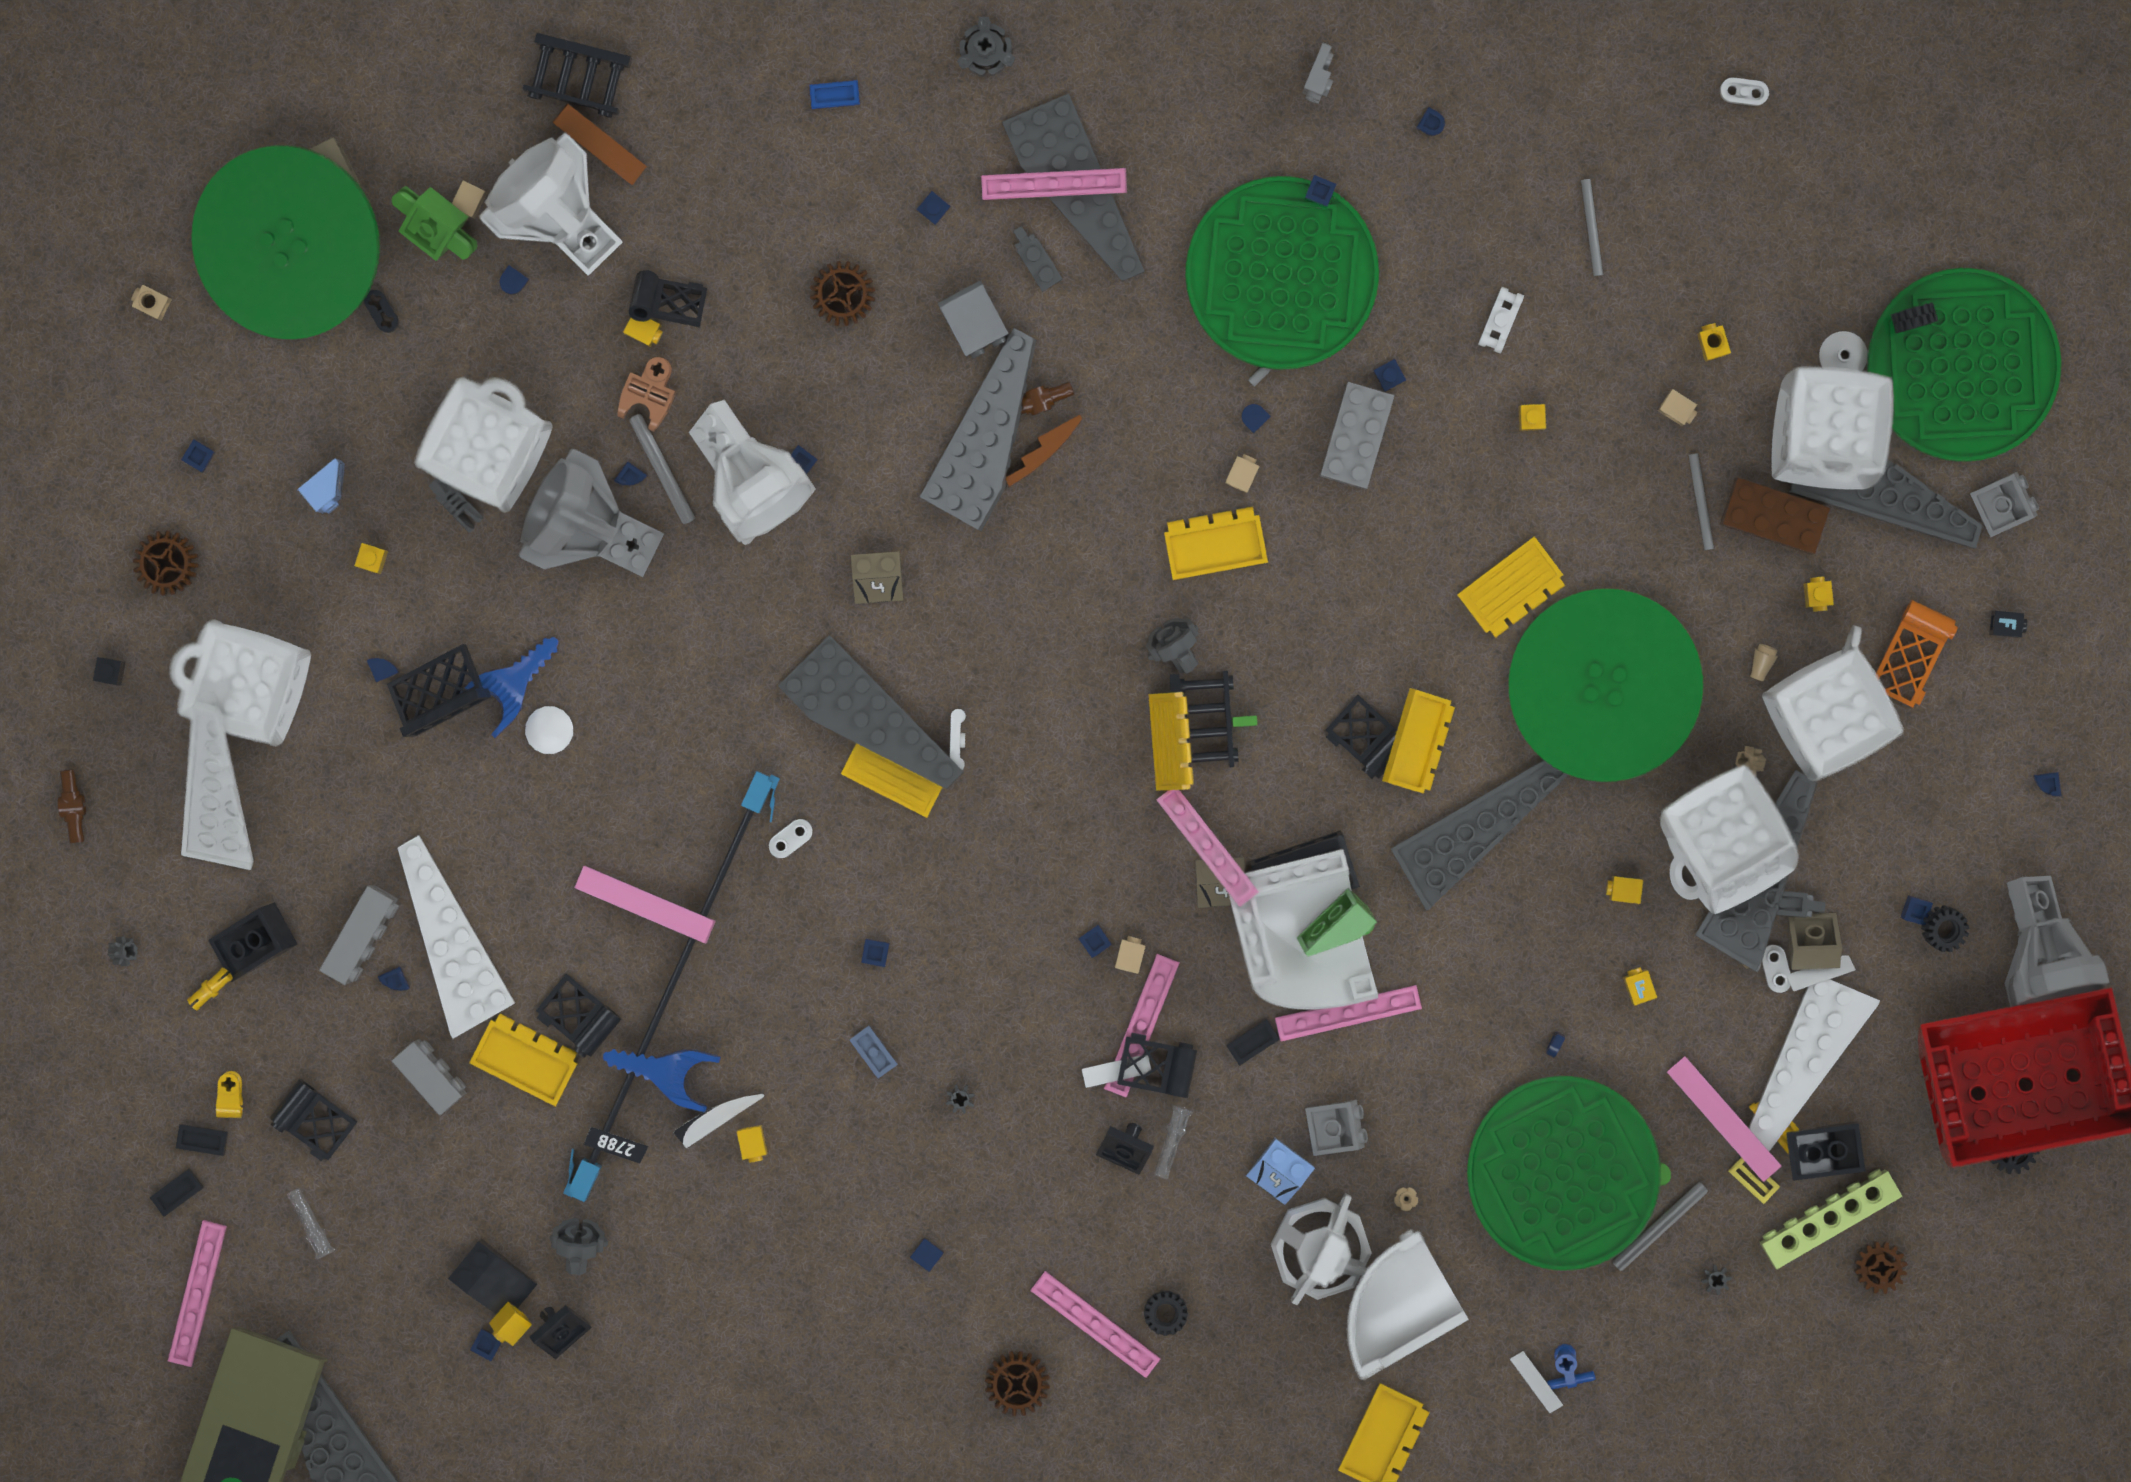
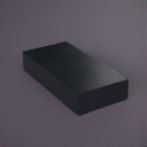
(1252, 1042)
(201, 1139)
(176, 1192)

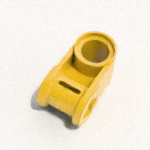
(229, 1100)

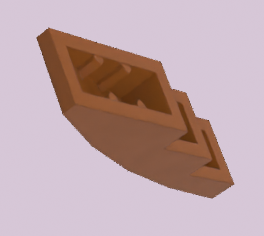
(599, 144)
(1050, 444)

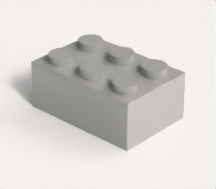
(430, 1076)

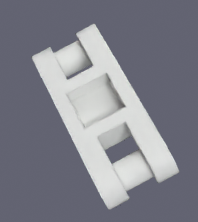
(1501, 320)
(957, 739)

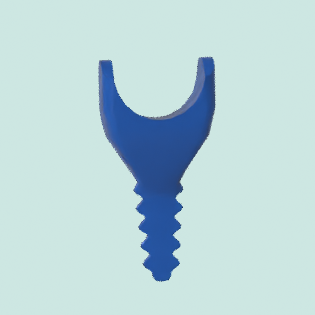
(510, 683)
(665, 1071)

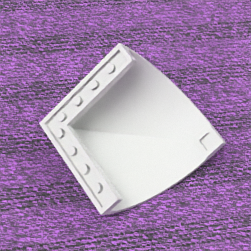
(1274, 918)
(1400, 1306)

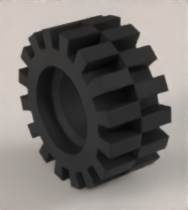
(1914, 317)
(1933, 923)
(1176, 1302)

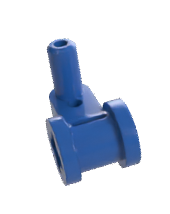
(1568, 1368)

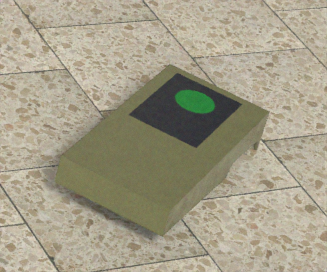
(254, 1411)

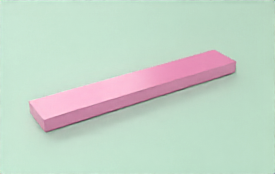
(1054, 184)
(1208, 846)
(645, 904)
(1146, 1011)
(1322, 1020)
(1724, 1119)
(197, 1293)
(1095, 1324)

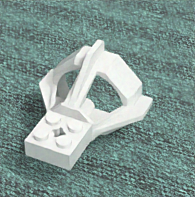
(548, 201)
(753, 482)
(1321, 1252)

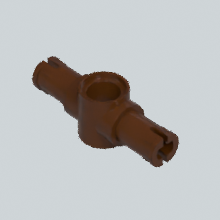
(1044, 398)
(71, 806)

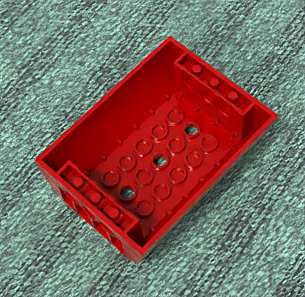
(2035, 1044)

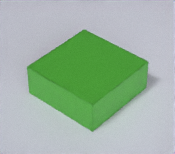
(1244, 721)

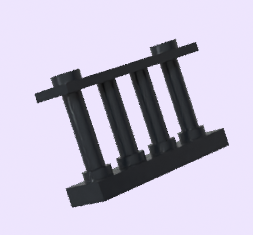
(594, 58)
(1226, 682)

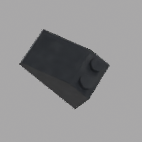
(253, 941)
(1825, 1151)
(491, 1278)

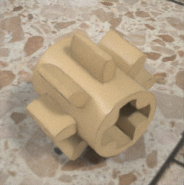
(1752, 759)

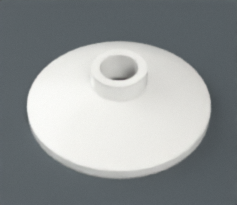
(1835, 344)

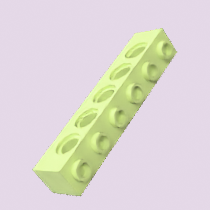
(1886, 1194)

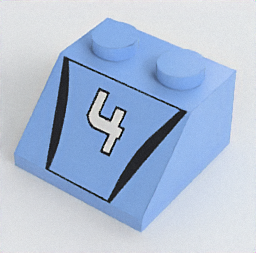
(325, 487)
(1280, 1171)

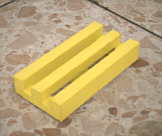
(1738, 1164)

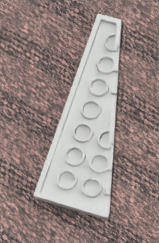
(213, 811)
(461, 967)
(1817, 1037)

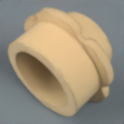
(1401, 1194)

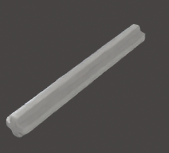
(662, 469)
(1660, 1226)

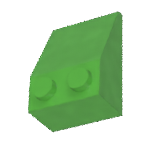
(1339, 924)

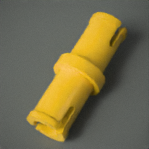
(209, 988)

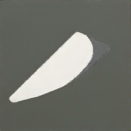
(712, 1119)

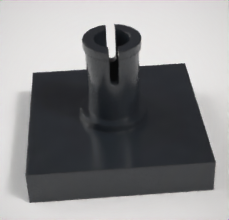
(1125, 1148)
(559, 1330)

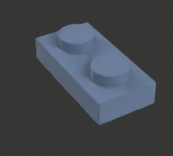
(873, 1052)

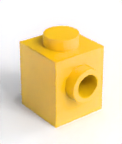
(1818, 594)

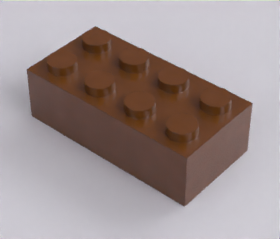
(1774, 516)

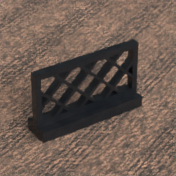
(445, 710)
(1306, 850)

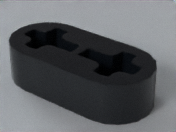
(376, 314)

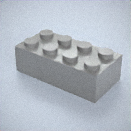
(1356, 435)
(359, 934)

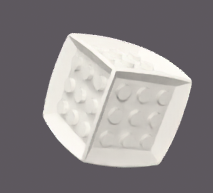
(1832, 428)
(484, 442)
(246, 676)
(1833, 711)
(1727, 840)

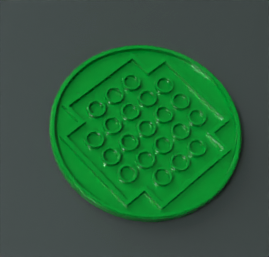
(285, 242)
(1281, 274)
(1976, 374)
(1606, 685)
(1564, 1173)

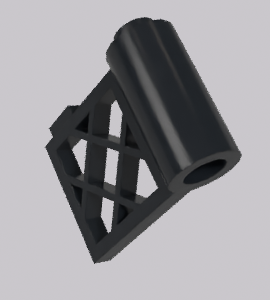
(649, 291)
(1376, 754)
(592, 1029)
(1177, 1068)
(297, 1107)

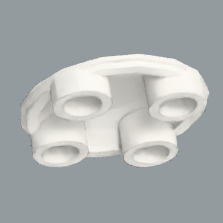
(549, 730)

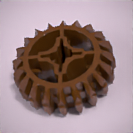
(833, 274)
(162, 573)
(1003, 1399)

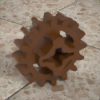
(1882, 1278)

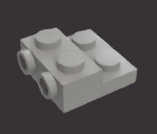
(1318, 80)
(2005, 503)
(1336, 1127)

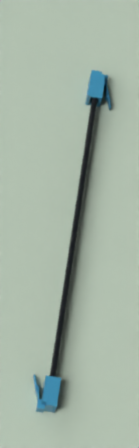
(754, 802)

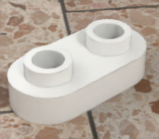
(1744, 91)
(790, 838)
(1775, 969)

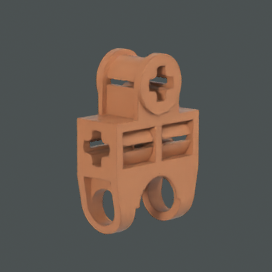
(657, 384)

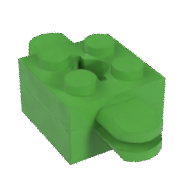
(433, 223)

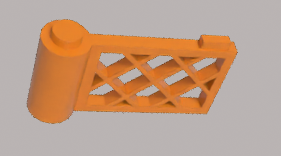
(1931, 626)

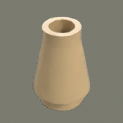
(1763, 660)

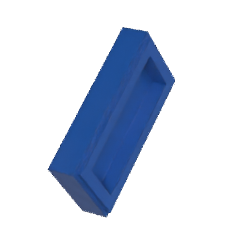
(834, 94)

